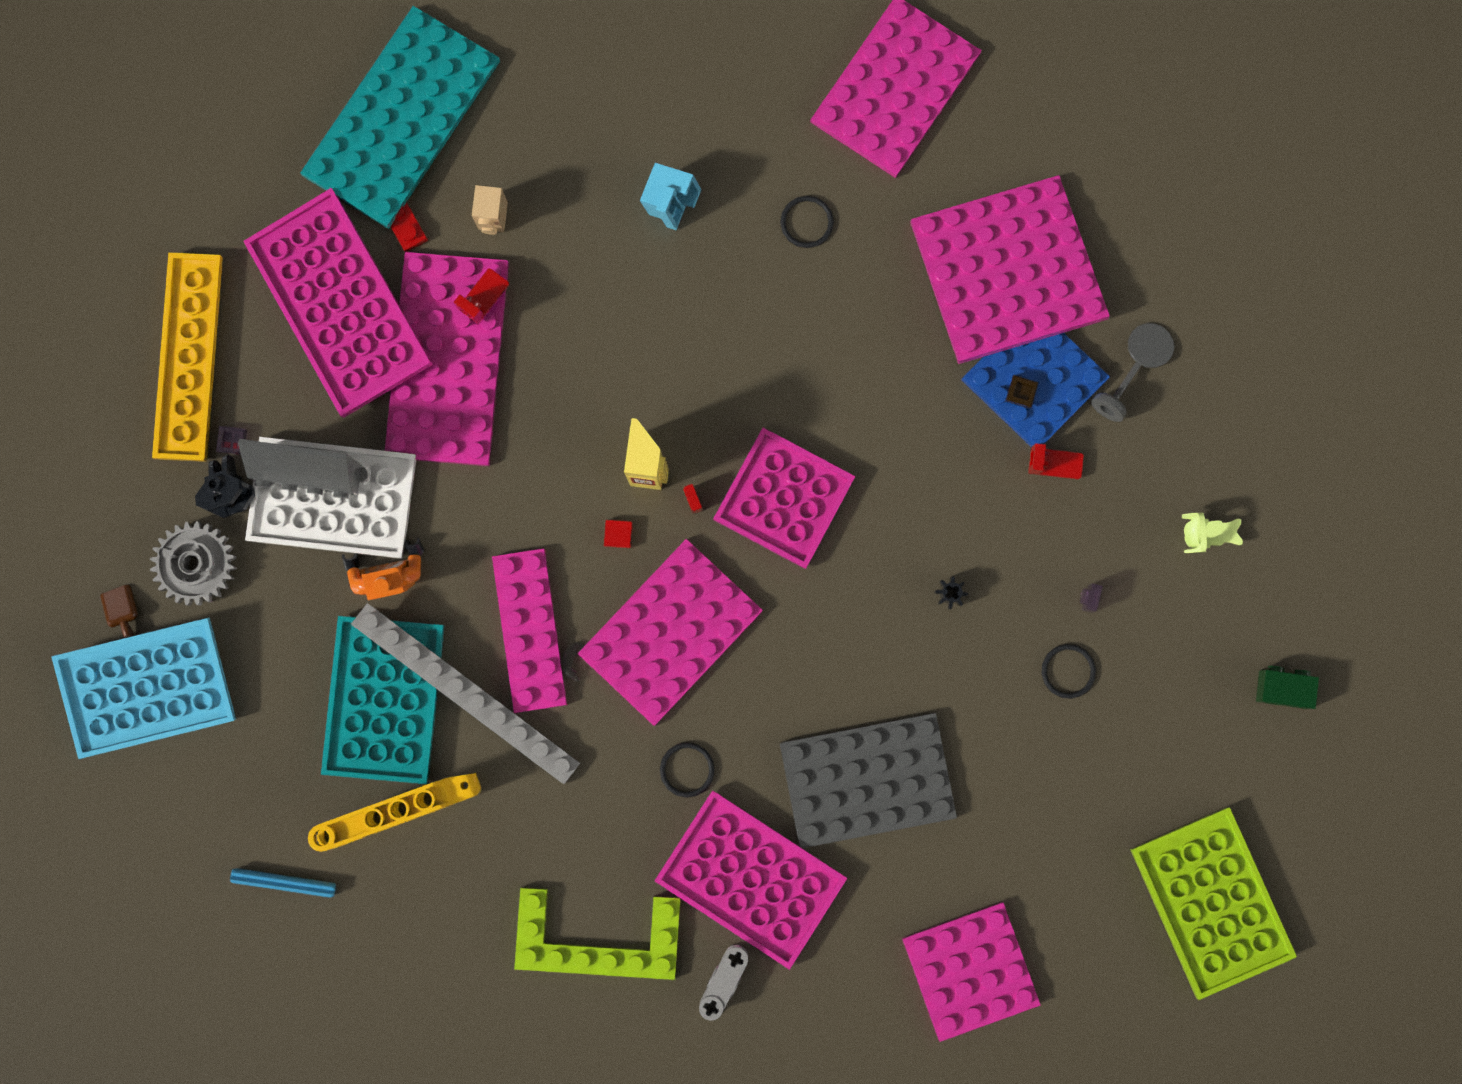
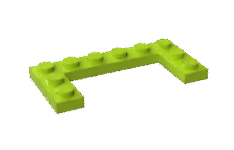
(595, 960)

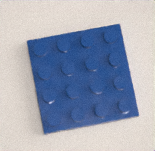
(1065, 383)

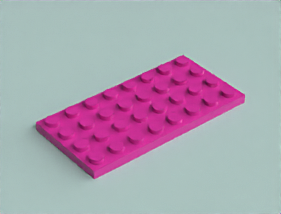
(337, 303)
(450, 406)

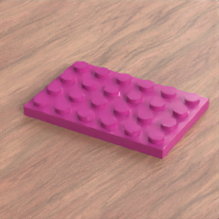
(895, 86)
(670, 632)
(751, 879)

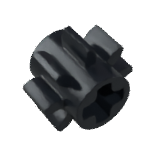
(958, 594)

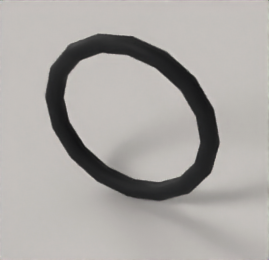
(811, 199)
(1050, 686)
(663, 774)

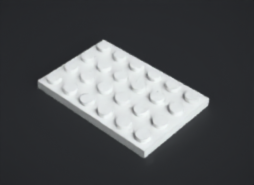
(363, 524)

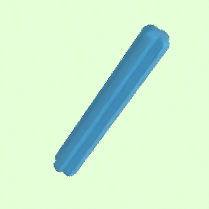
(283, 882)

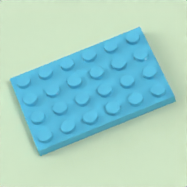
(143, 688)

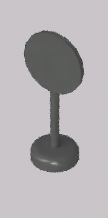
(1148, 346)

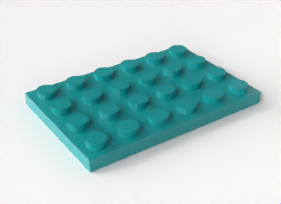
(379, 708)

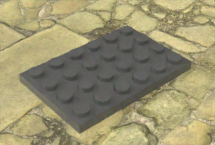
(868, 780)

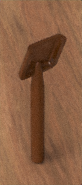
(120, 608)

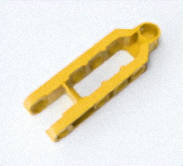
(363, 823)

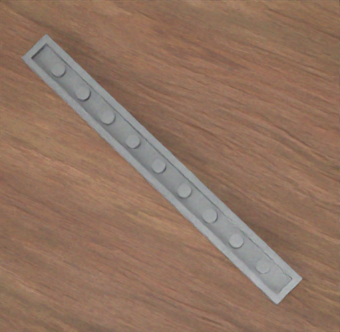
(465, 693)

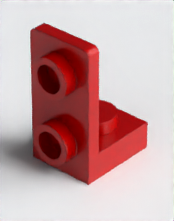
(482, 296)
(1055, 462)

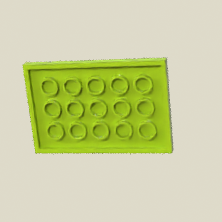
(1213, 903)

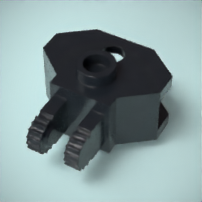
(223, 489)

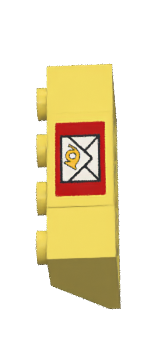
(644, 461)

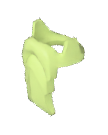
(1203, 534)

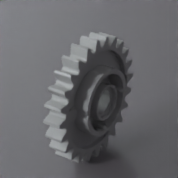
(174, 559)

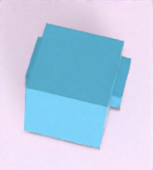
(669, 193)

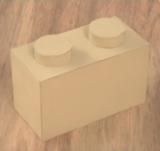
(489, 209)

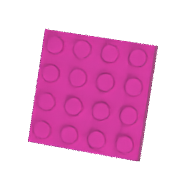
(784, 498)
(971, 971)

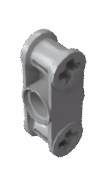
(723, 982)

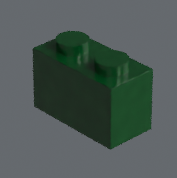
(1287, 689)

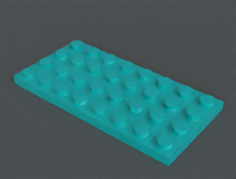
(400, 116)

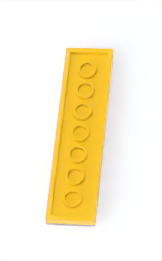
(187, 357)

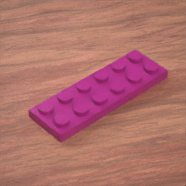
(529, 630)

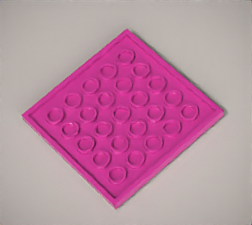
(1009, 269)

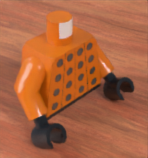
(385, 578)

